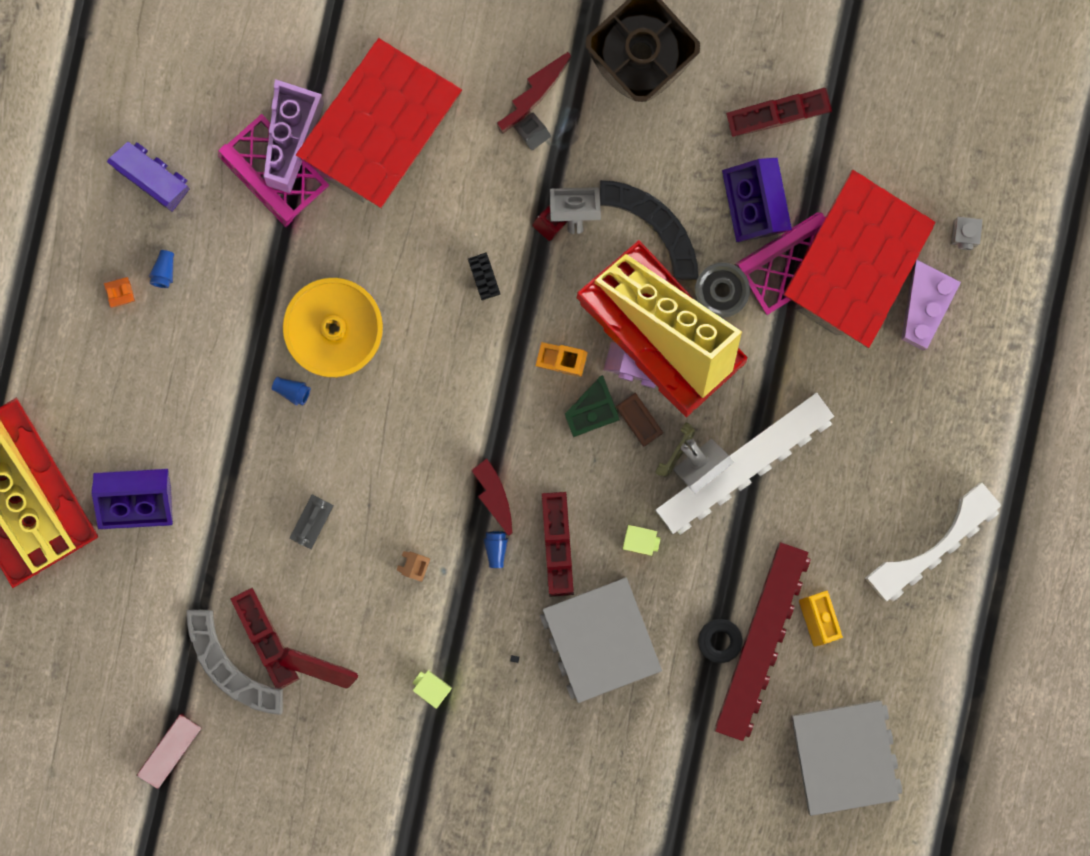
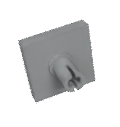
(575, 206)
(702, 464)

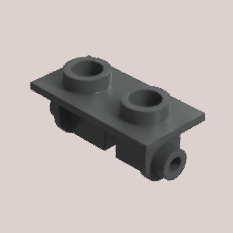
(311, 522)

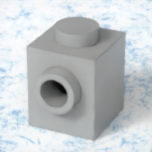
(966, 233)

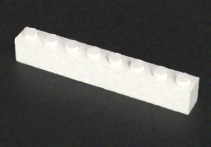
(748, 460)

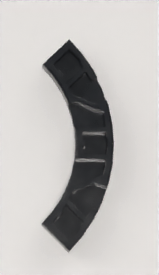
(660, 219)

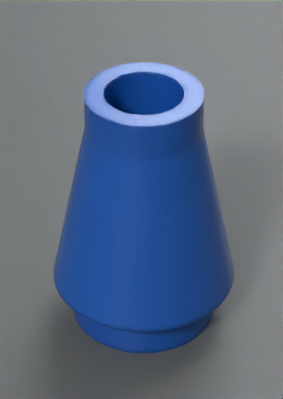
(162, 271)
(292, 390)
(496, 548)

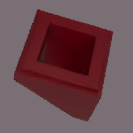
(546, 227)

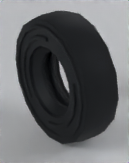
(705, 641)

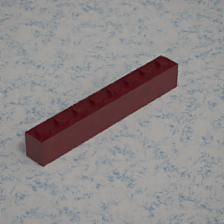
(761, 641)

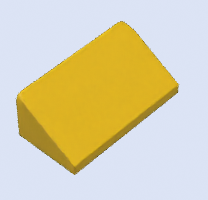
(820, 618)

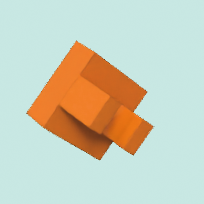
(119, 292)

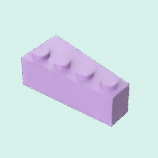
(292, 120)

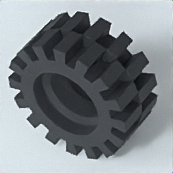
(484, 276)

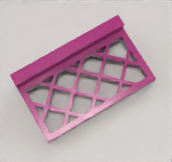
(257, 184)
(774, 249)

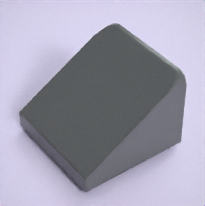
(532, 131)

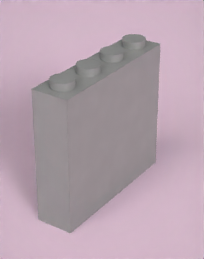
(600, 640)
(846, 757)

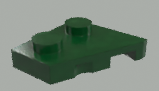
(592, 409)

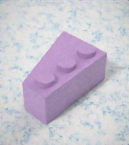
(927, 303)
(622, 364)

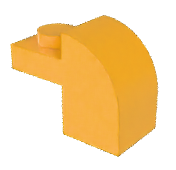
(561, 359)

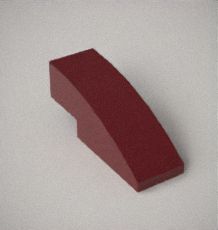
(494, 496)

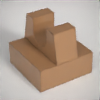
(415, 566)

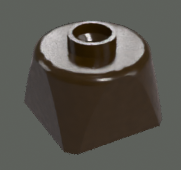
(648, 23)

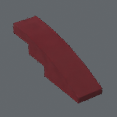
(540, 85)
(778, 112)
(557, 544)
(263, 637)

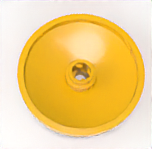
(319, 307)

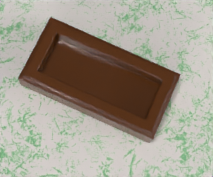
(639, 419)

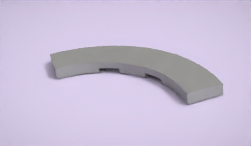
(223, 672)

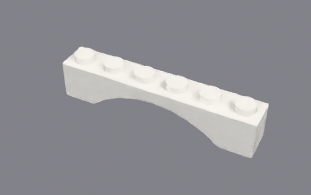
(972, 510)

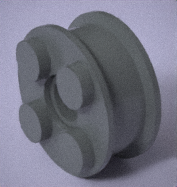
(727, 274)

